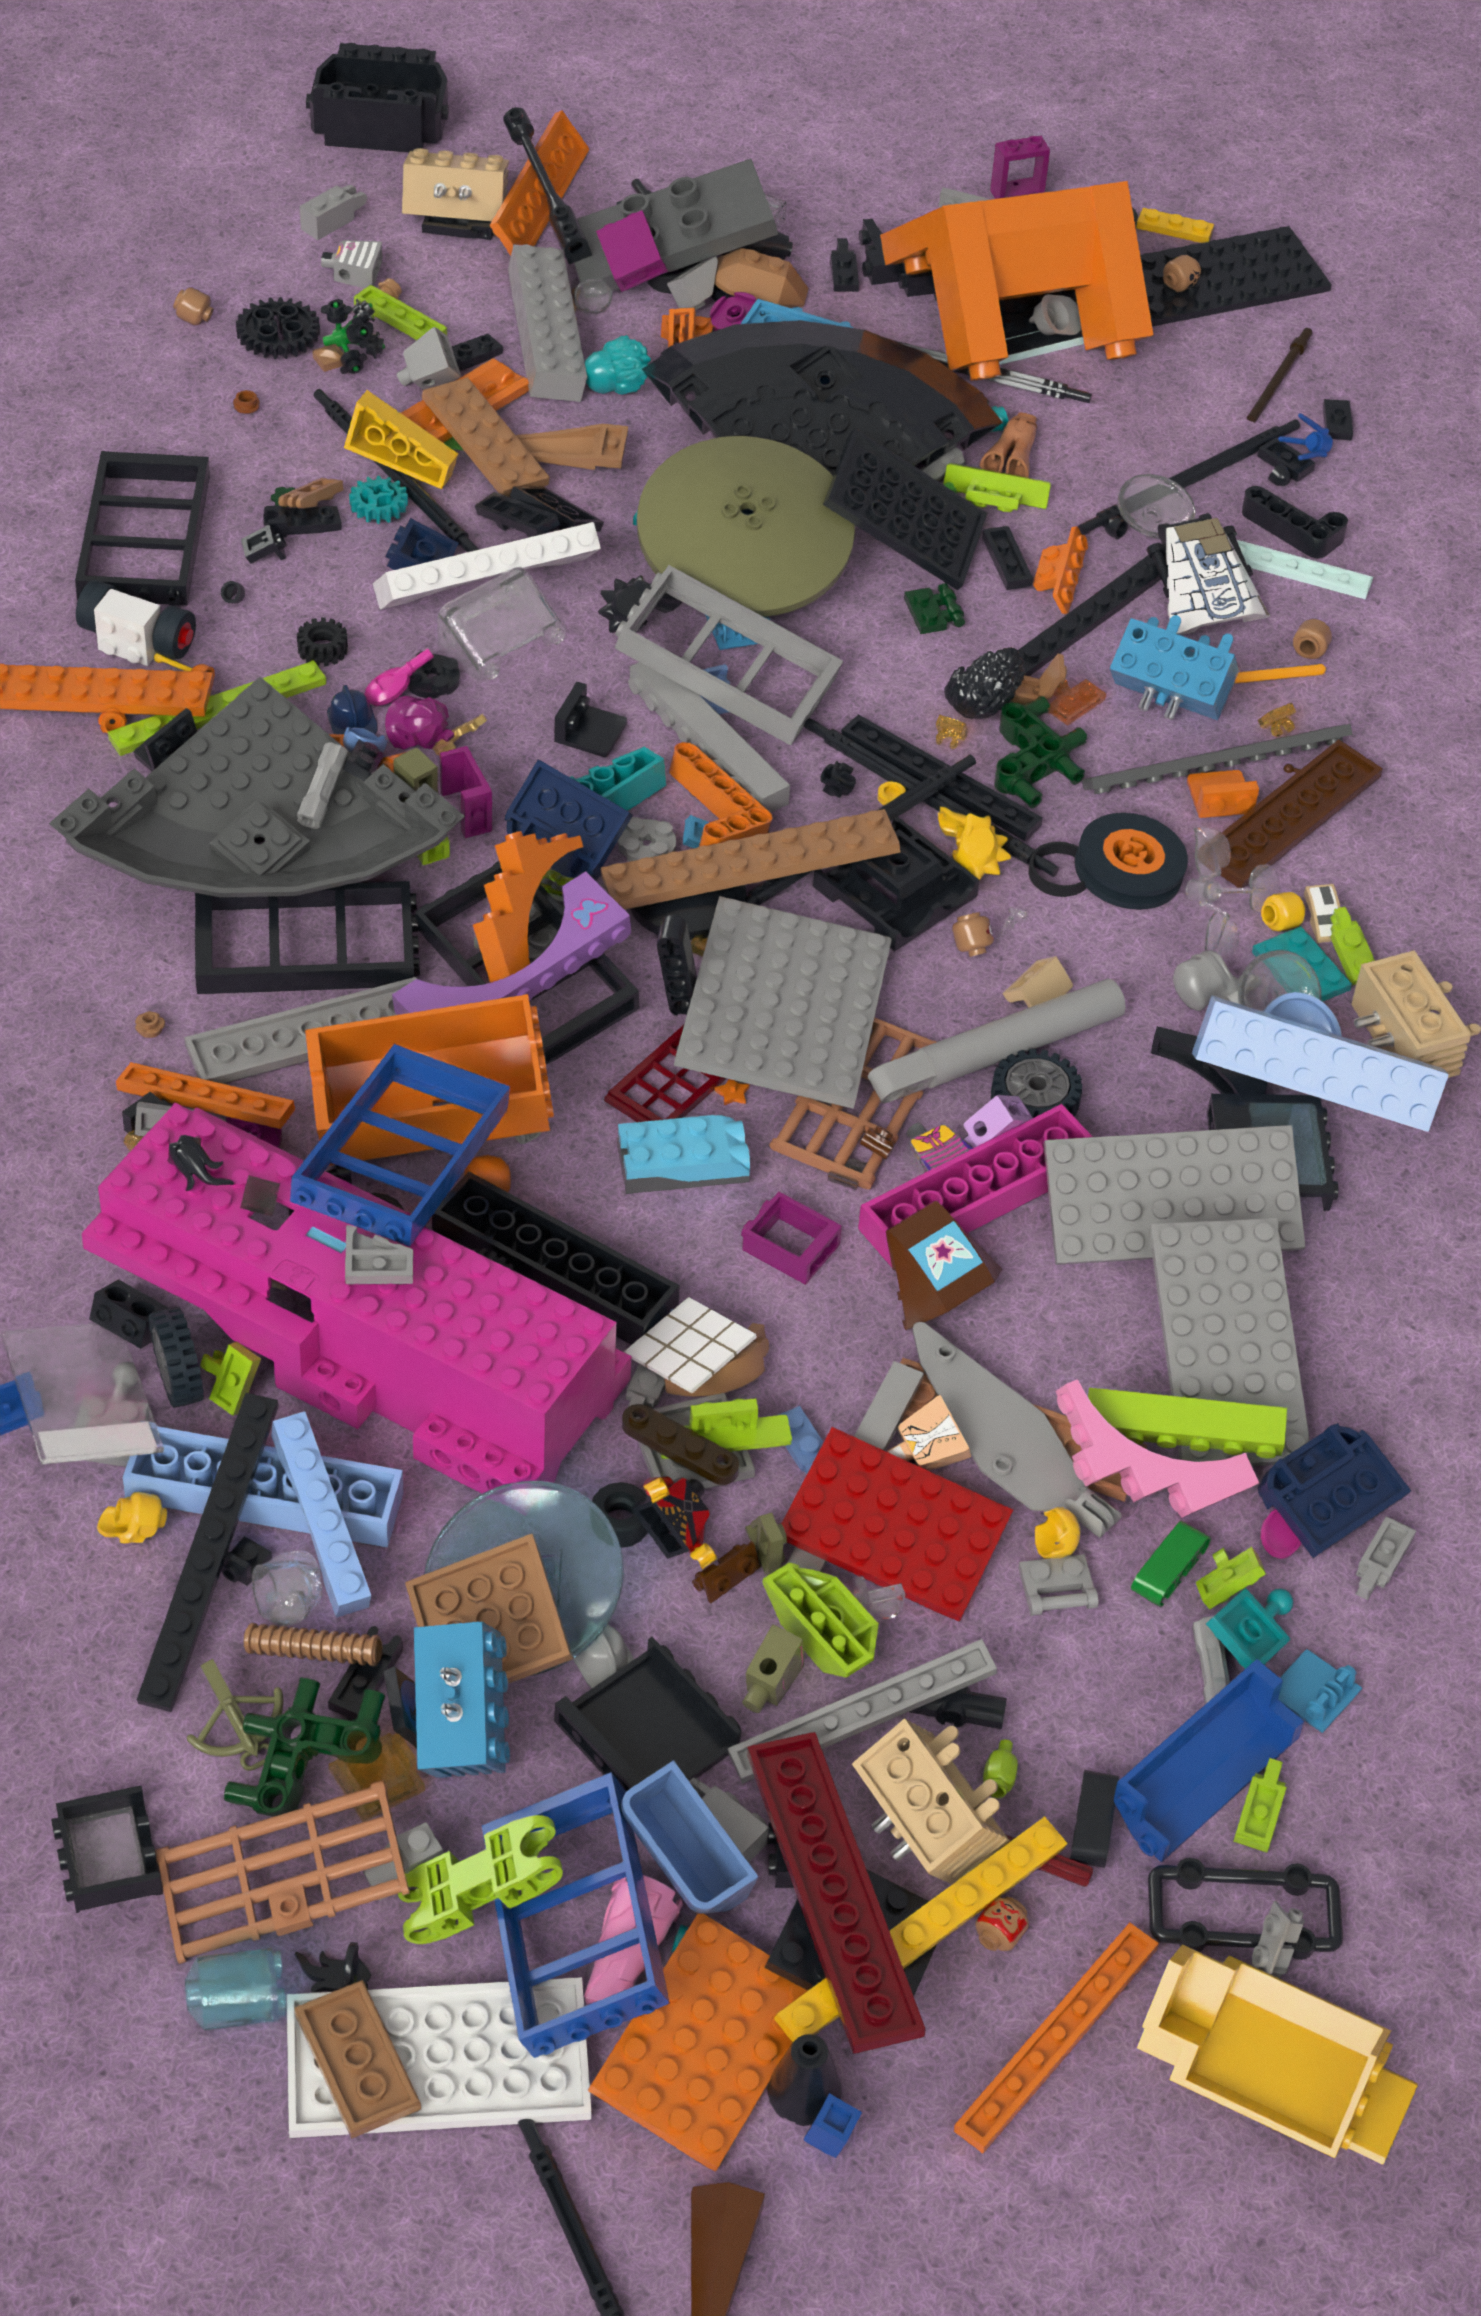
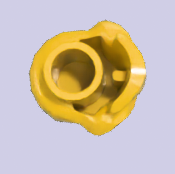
(133, 1518)

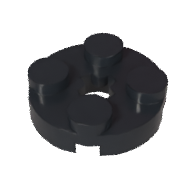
(445, 682)

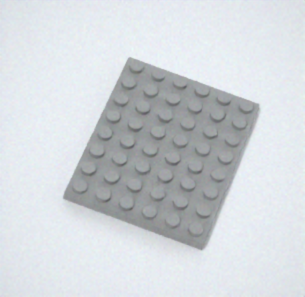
(784, 1002)

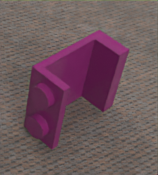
(631, 251)
(461, 774)

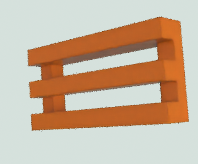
(672, 322)

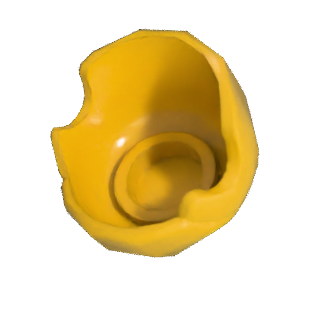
(1059, 1527)

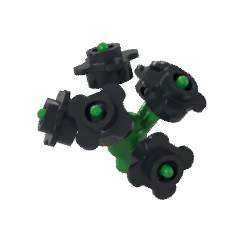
(356, 331)

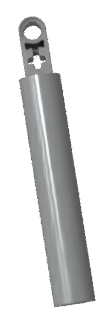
(998, 1039)

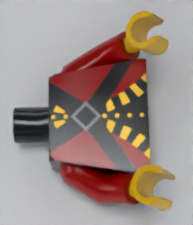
(676, 1517)

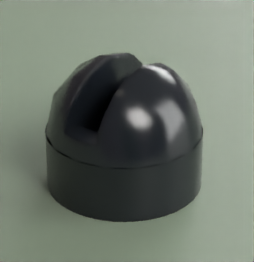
(1280, 475)
(1116, 527)
(229, 589)

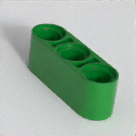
(1169, 1562)

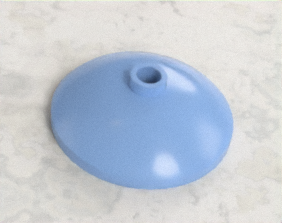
(1304, 1010)

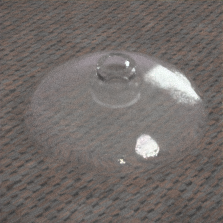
(1154, 500)
(1280, 974)

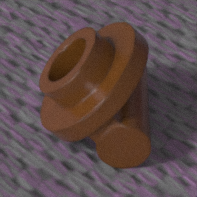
(878, 1141)

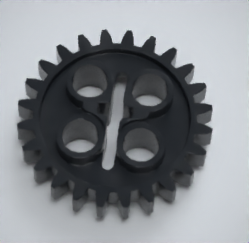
(260, 332)

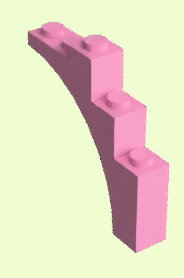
(1143, 1472)

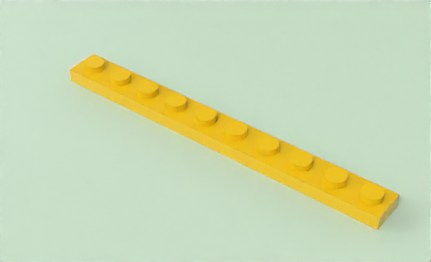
(938, 1918)

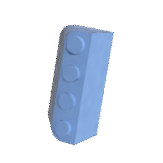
(688, 1842)

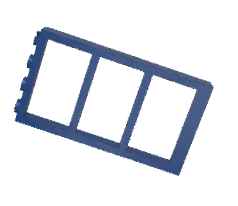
(422, 1075)
(568, 1812)

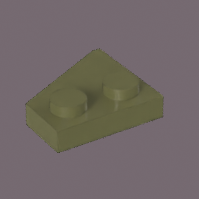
(768, 1541)

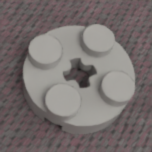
(640, 829)

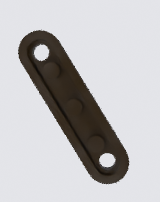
(680, 1444)

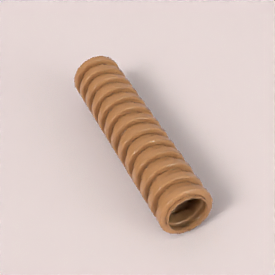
(313, 1644)

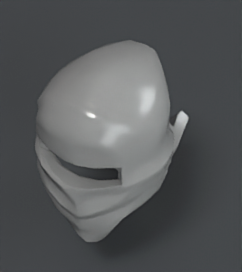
(1204, 976)

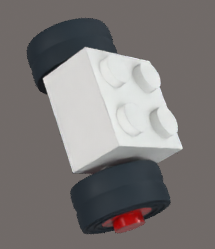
(133, 625)

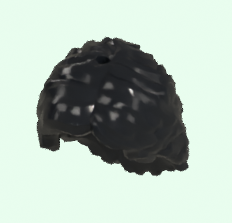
(986, 683)

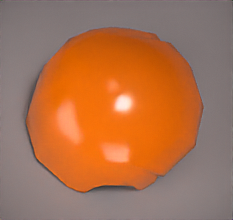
(491, 1169)

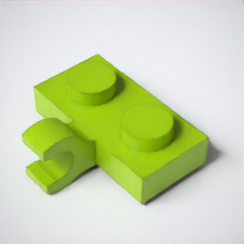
(234, 1375)
(1230, 1576)

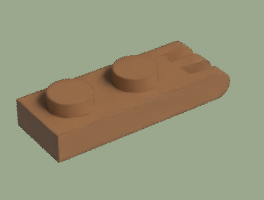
(311, 493)

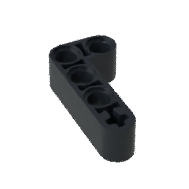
(1292, 525)
(676, 963)

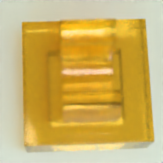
(1278, 717)
(950, 728)

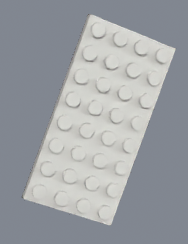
(459, 2057)

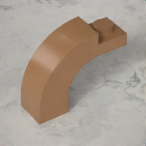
(736, 1373)

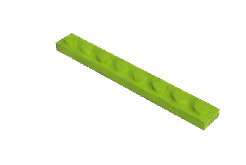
(287, 683)

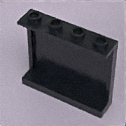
(647, 1720)

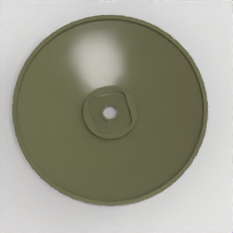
(761, 560)

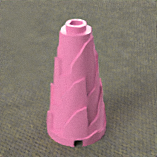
(623, 1968)

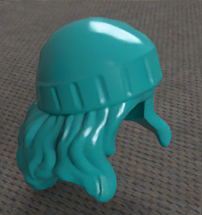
(617, 367)

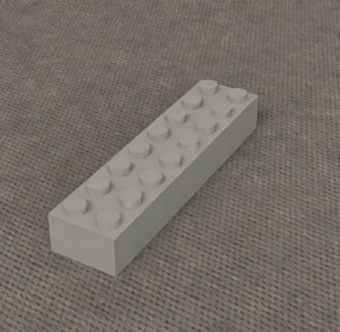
(547, 323)

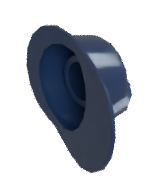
(351, 710)

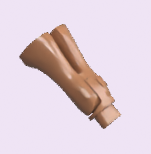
(1019, 436)

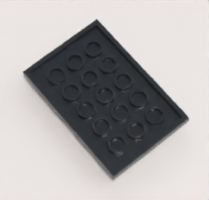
(905, 509)

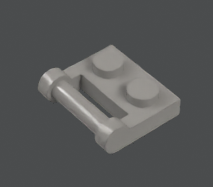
(1054, 1576)

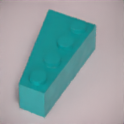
(628, 779)

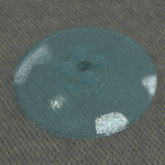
(573, 1540)

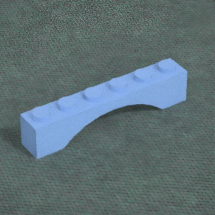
(329, 1533)

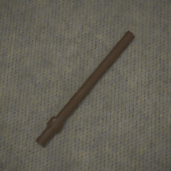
(1297, 348)

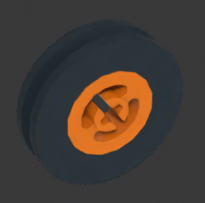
(1131, 861)

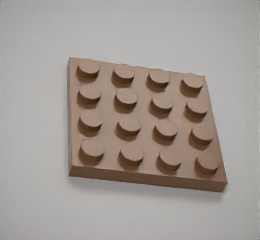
(506, 1591)

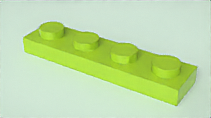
(398, 313)

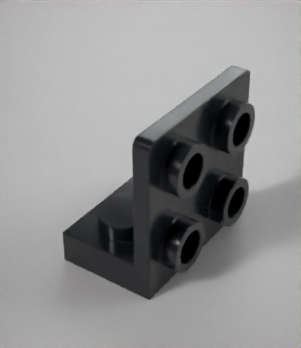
(586, 726)
(166, 740)

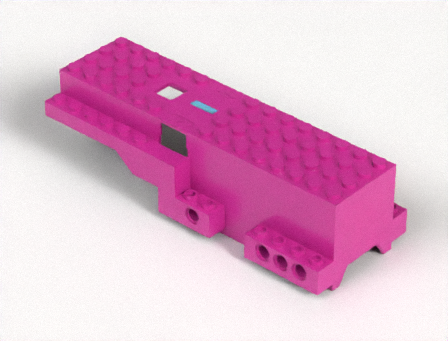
(465, 1357)

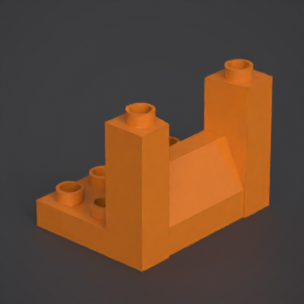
(1027, 249)

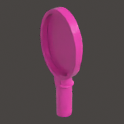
(394, 682)
(1278, 1537)

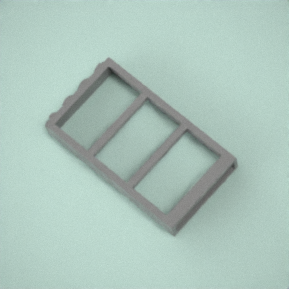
(744, 621)

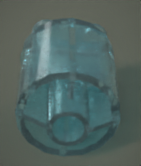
(235, 1989)

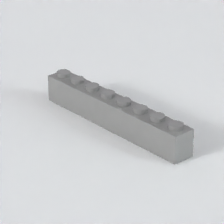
(702, 726)

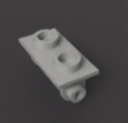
(1278, 1928)

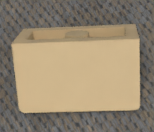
(1040, 983)

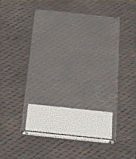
(81, 1393)

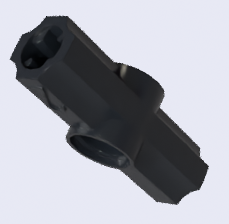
(966, 1707)

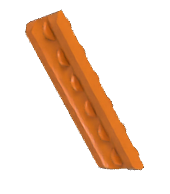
(492, 379)

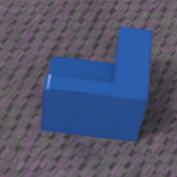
(832, 2126)

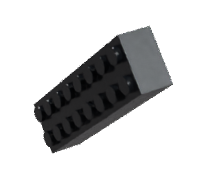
(556, 1256)

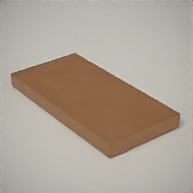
(357, 2059)

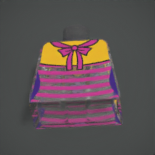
(933, 1147)

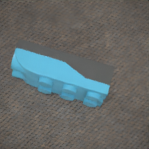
(682, 1153)

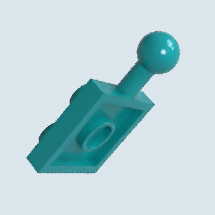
(1249, 1628)

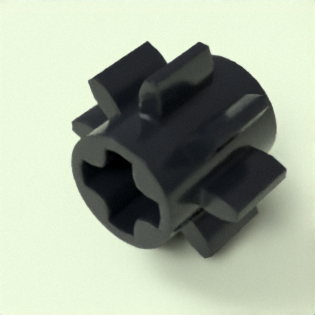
(838, 779)

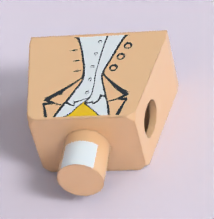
(931, 1438)

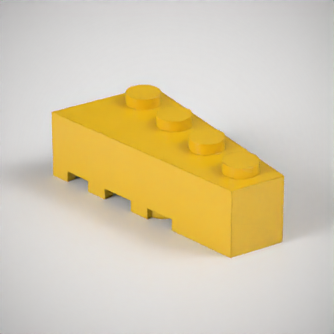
(397, 442)

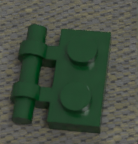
(926, 610)

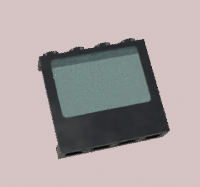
(1308, 1128)

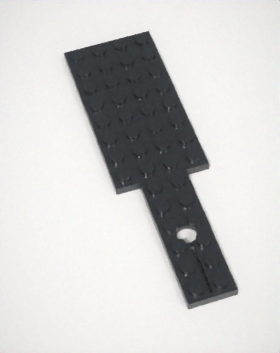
(1233, 276)

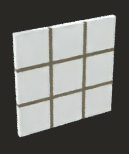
(690, 1345)

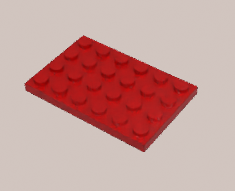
(895, 1523)

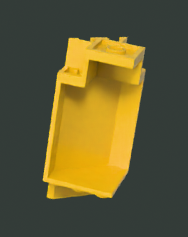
(1277, 2054)

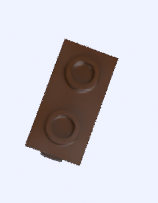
(732, 1569)

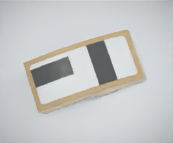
(1321, 903)

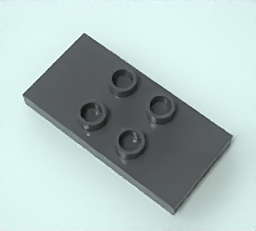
(688, 219)

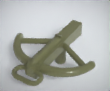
(229, 1704)

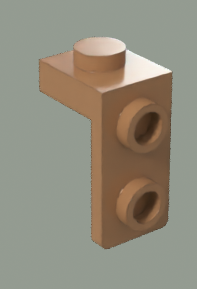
(1045, 686)

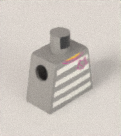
(355, 262)

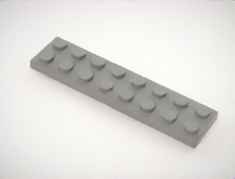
(281, 1037)

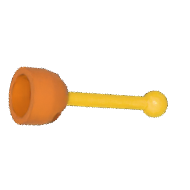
(201, 667)

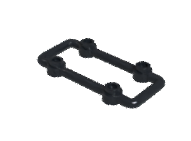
(1295, 1880)

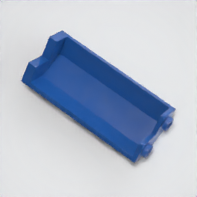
(1206, 1761)

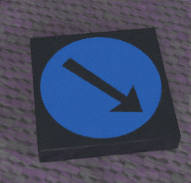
(402, 1704)

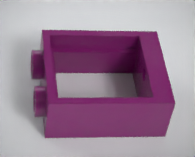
(1016, 150)
(802, 1268)

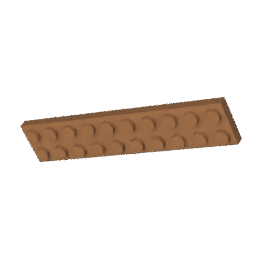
(750, 859)

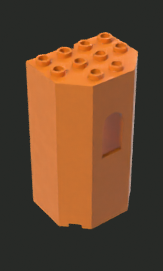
(484, 1037)

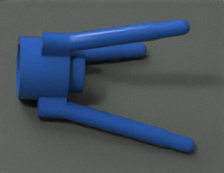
(1317, 442)

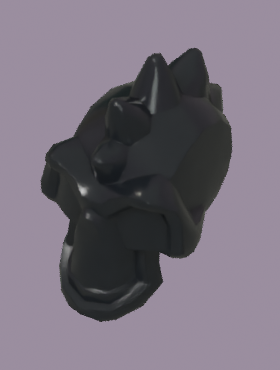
(625, 596)

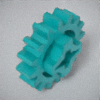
(378, 499)

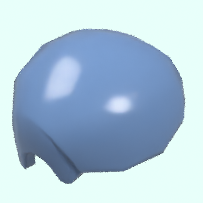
(354, 734)

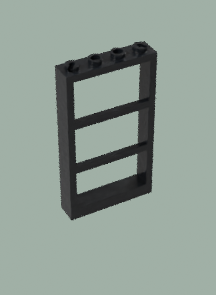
(147, 467)
(306, 977)
(571, 1034)

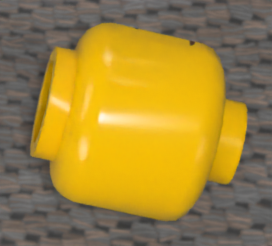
(1283, 911)

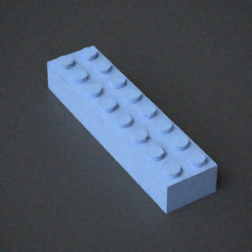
(1320, 1063)
(187, 1469)

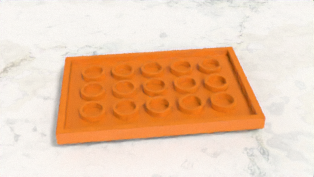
(710, 2052)

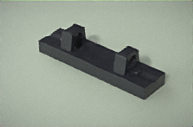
(516, 514)

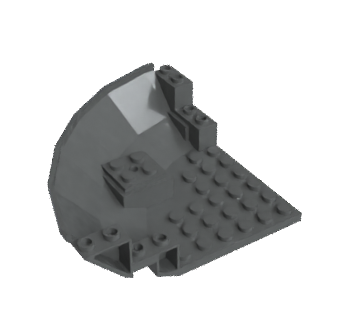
(245, 780)

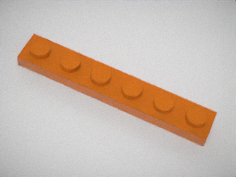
(206, 1095)

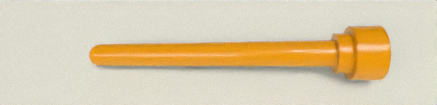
(1280, 673)

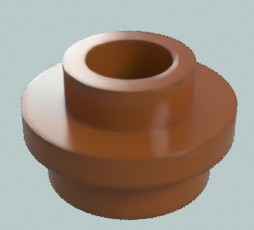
(246, 402)

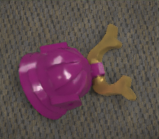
(424, 723)

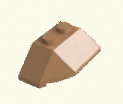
(761, 276)

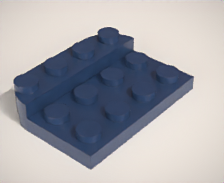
(557, 805)
(1331, 1487)

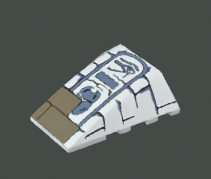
(1208, 578)

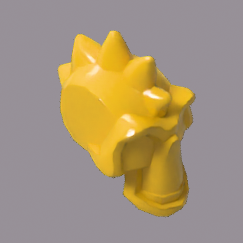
(976, 842)

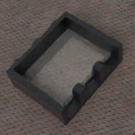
(106, 1849)

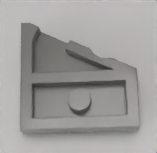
(376, 1260)

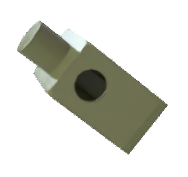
(773, 1668)

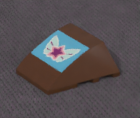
(936, 1264)

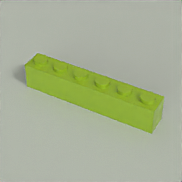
(1193, 1422)

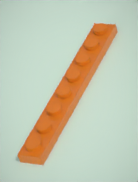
(1055, 2038)

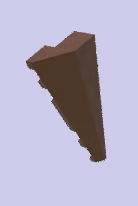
(721, 2235)

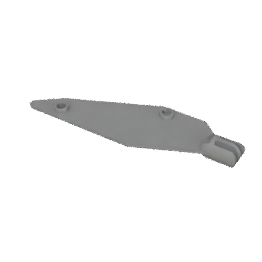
(1009, 1435)

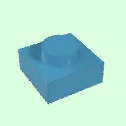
(693, 831)

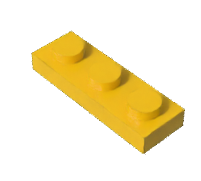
(1175, 225)

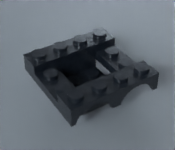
(926, 887)

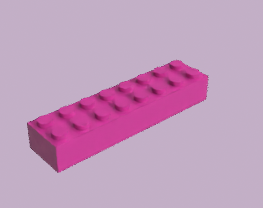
(978, 1182)

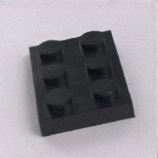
(567, 513)

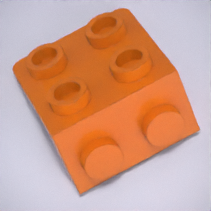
(1222, 793)

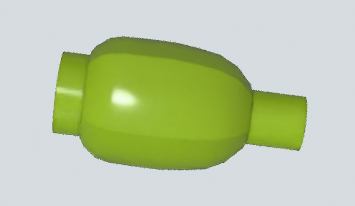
(1002, 1768)

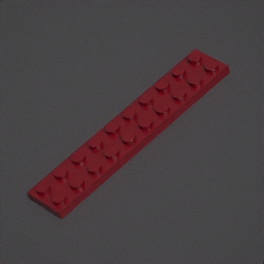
(835, 1893)

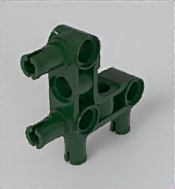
(1040, 751)
(289, 1757)

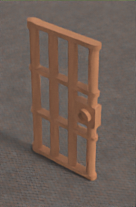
(858, 1124)
(286, 1897)

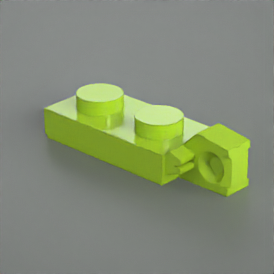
(1349, 943)
(1261, 1808)

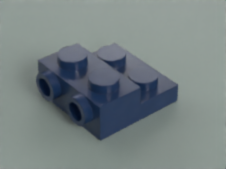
(418, 545)

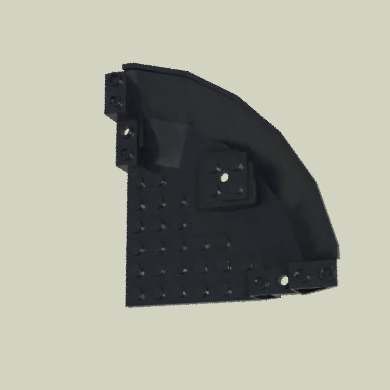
(769, 387)

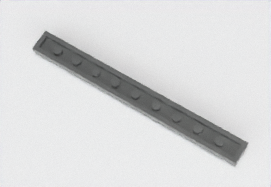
(1207, 761)

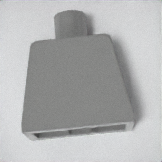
(429, 361)

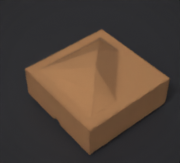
(328, 357)

